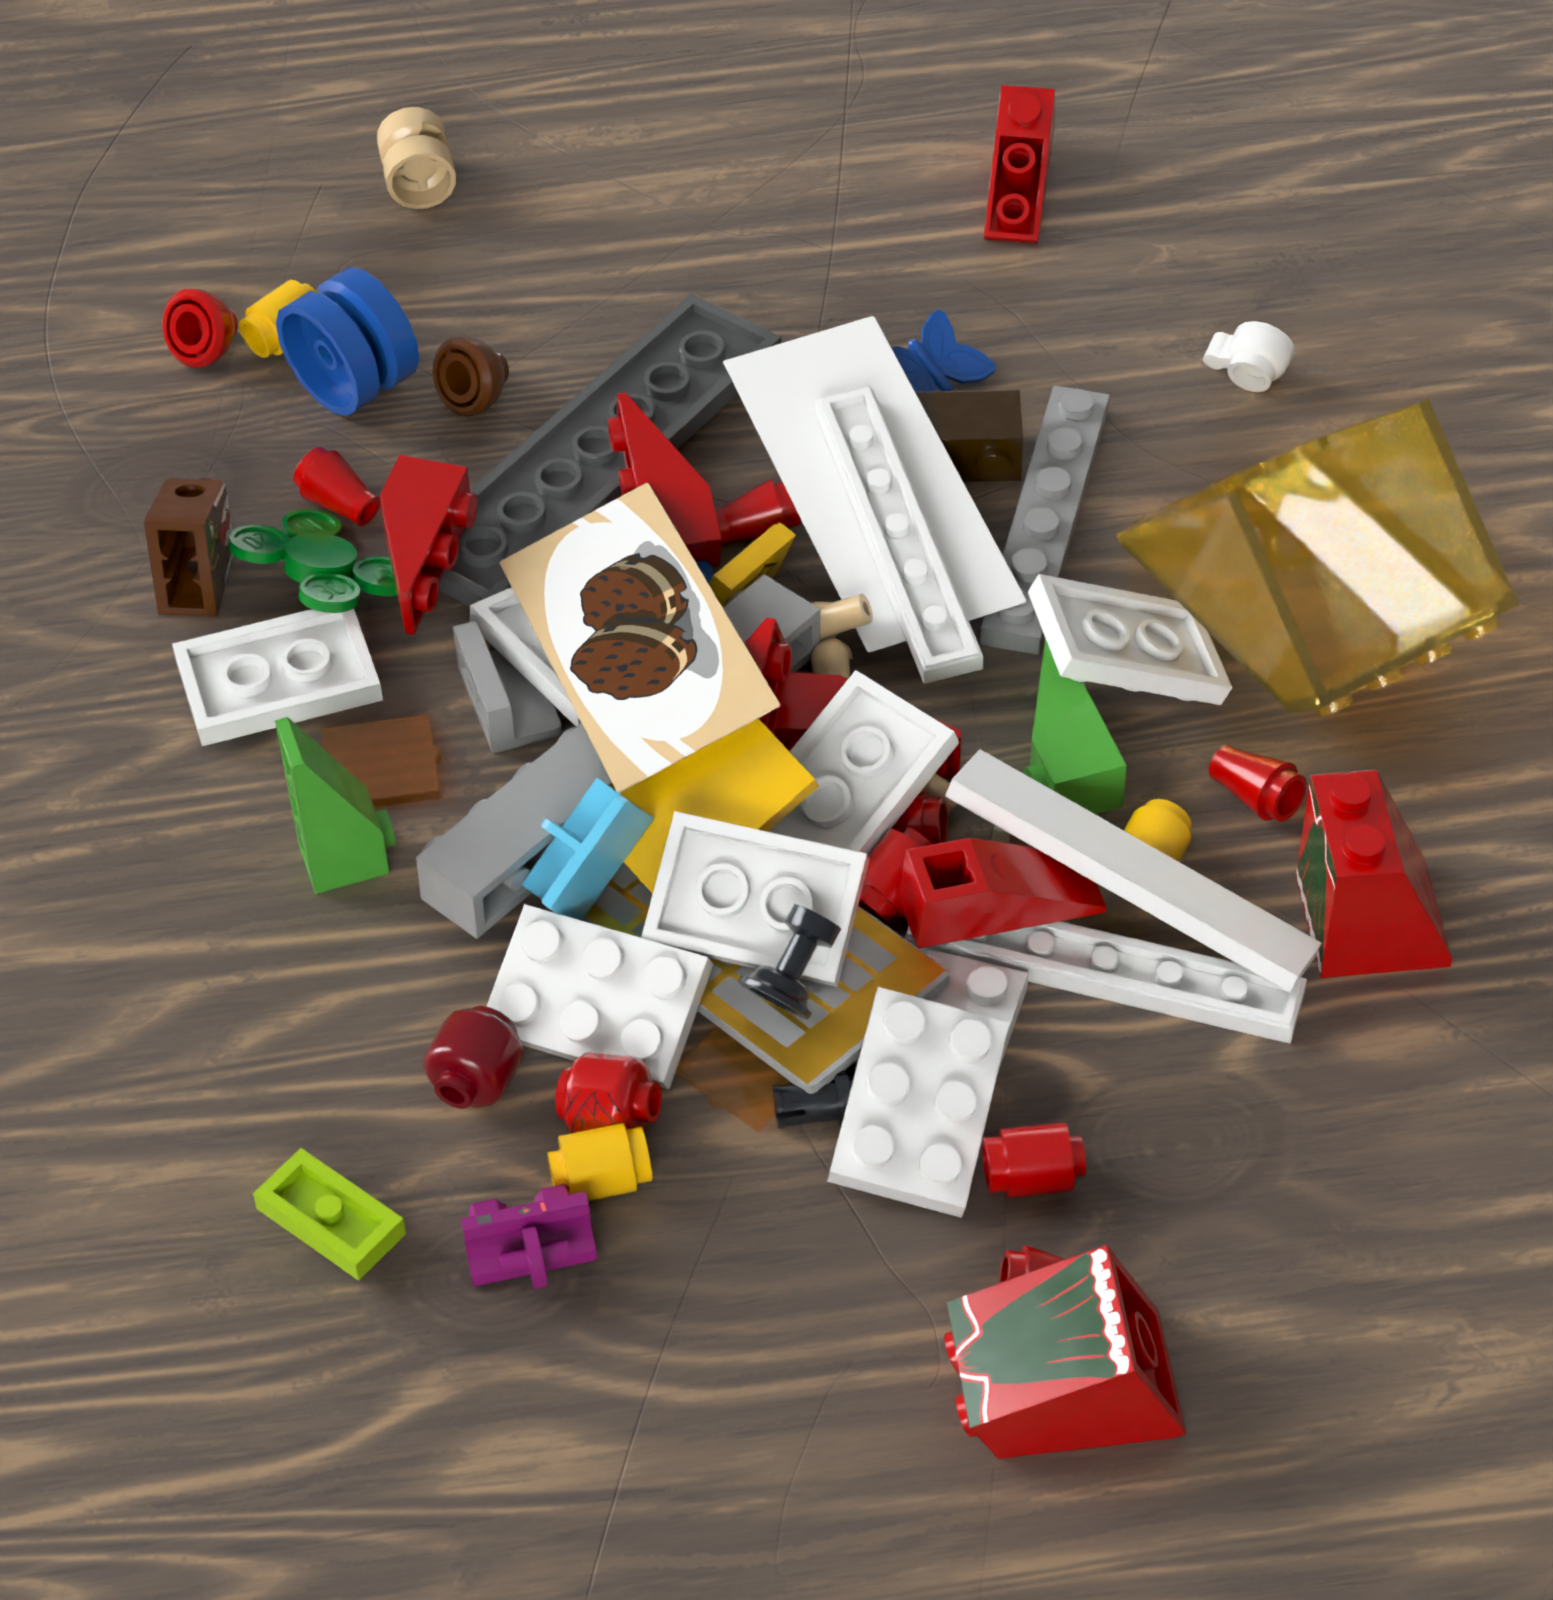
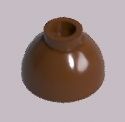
(468, 375)

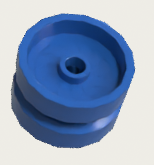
(347, 341)

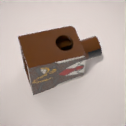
(191, 524)

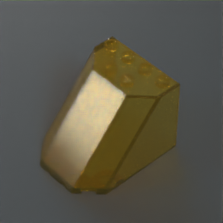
(1333, 560)

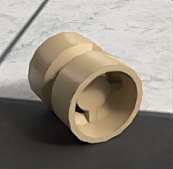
(416, 158)

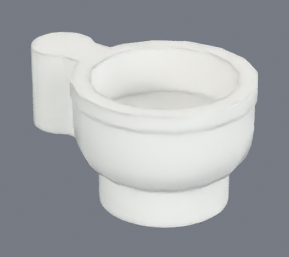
(1252, 350)

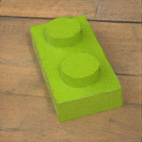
(329, 1213)

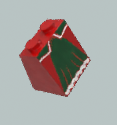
(1365, 881)
(1063, 1360)

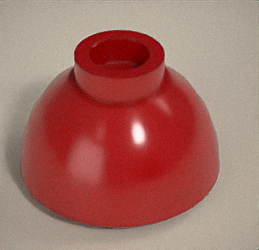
(198, 327)

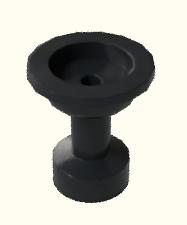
(782, 984)

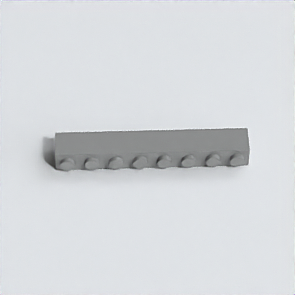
(482, 861)

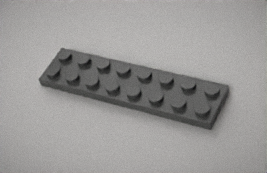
(569, 462)

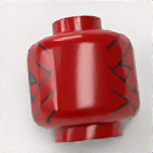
(607, 1092)

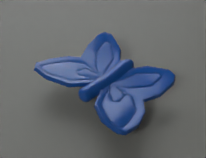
(939, 358)

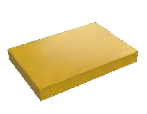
(735, 780)

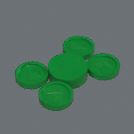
(316, 559)

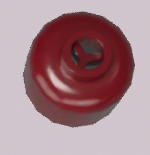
(473, 1057)

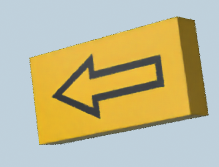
(759, 558)

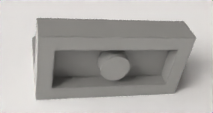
(503, 699)

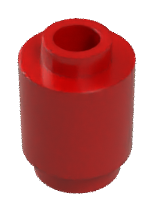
(884, 873)
(1033, 1160)

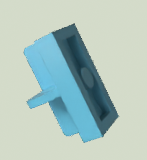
(586, 850)

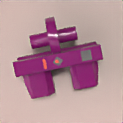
(528, 1237)

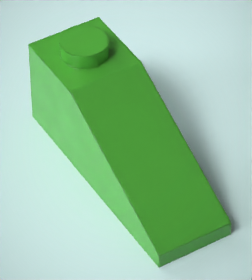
(1072, 744)
(332, 814)

